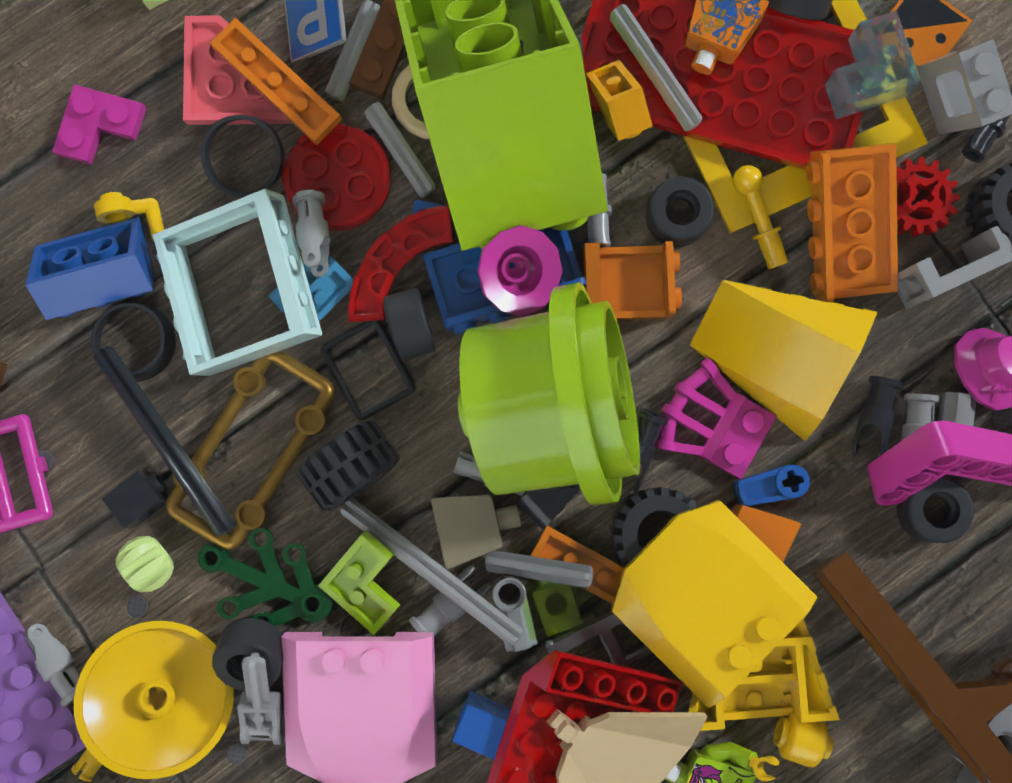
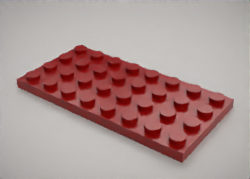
(761, 104)

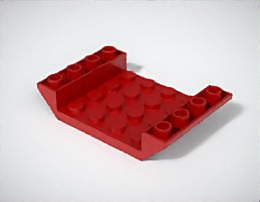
(577, 688)

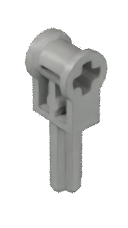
(258, 709)

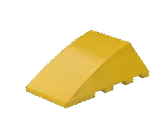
(783, 349)
(780, 684)

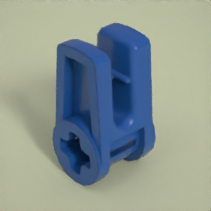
(768, 486)

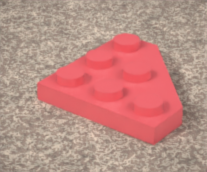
(212, 85)

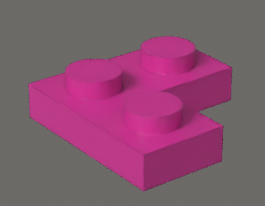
(88, 116)

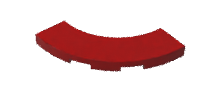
(389, 257)

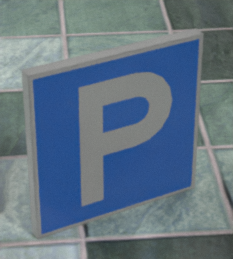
(314, 27)

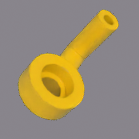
(118, 208)

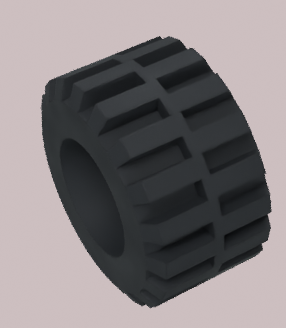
(989, 203)
(347, 465)
(635, 509)

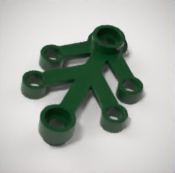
(270, 584)

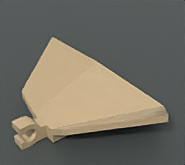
(623, 745)

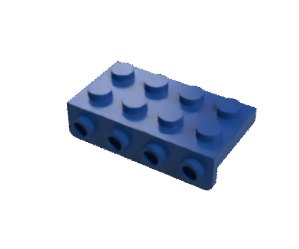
(459, 288)

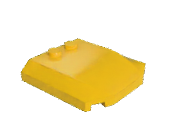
(710, 600)

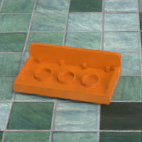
(853, 221)

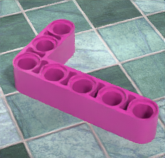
(937, 451)

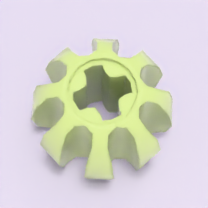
(144, 564)

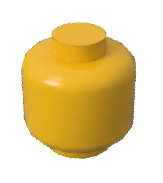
(802, 742)

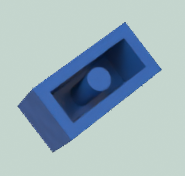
(481, 724)

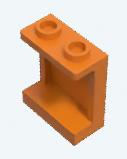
(634, 279)

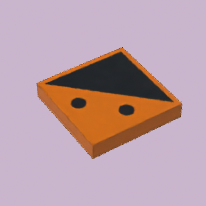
(930, 27)

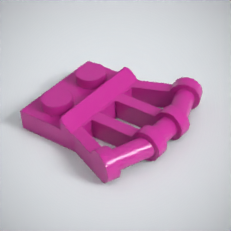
(736, 432)

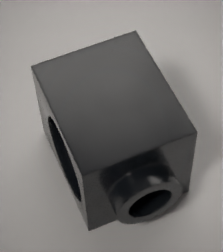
(137, 498)

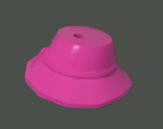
(531, 279)
(985, 367)

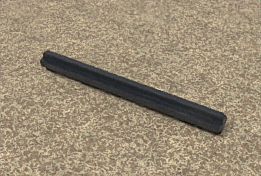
(164, 441)

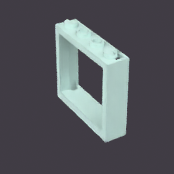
(286, 265)

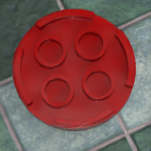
(346, 169)

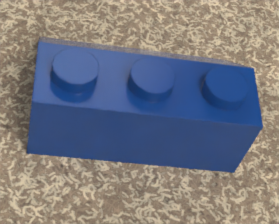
(90, 269)

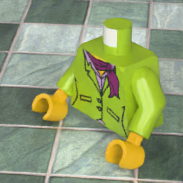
(721, 764)

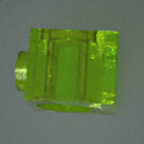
(559, 621)

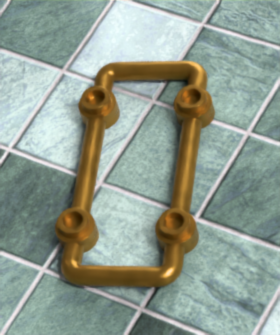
(309, 421)

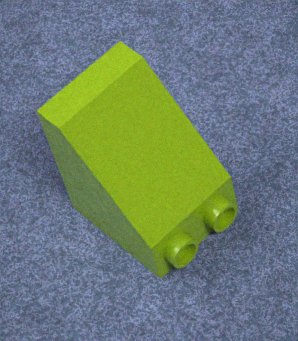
(502, 123)

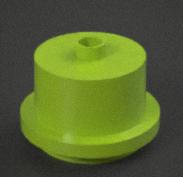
(551, 400)

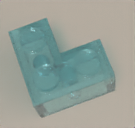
(881, 71)

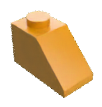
(620, 100)

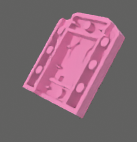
(360, 706)

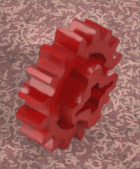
(934, 203)

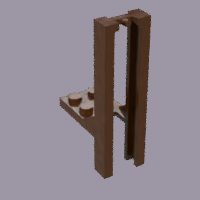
(954, 709)

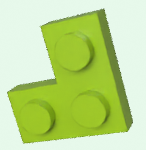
(353, 585)

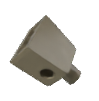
(471, 526)

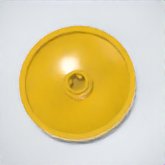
(152, 700)

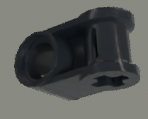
(547, 503)

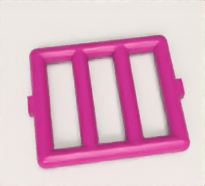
(35, 467)

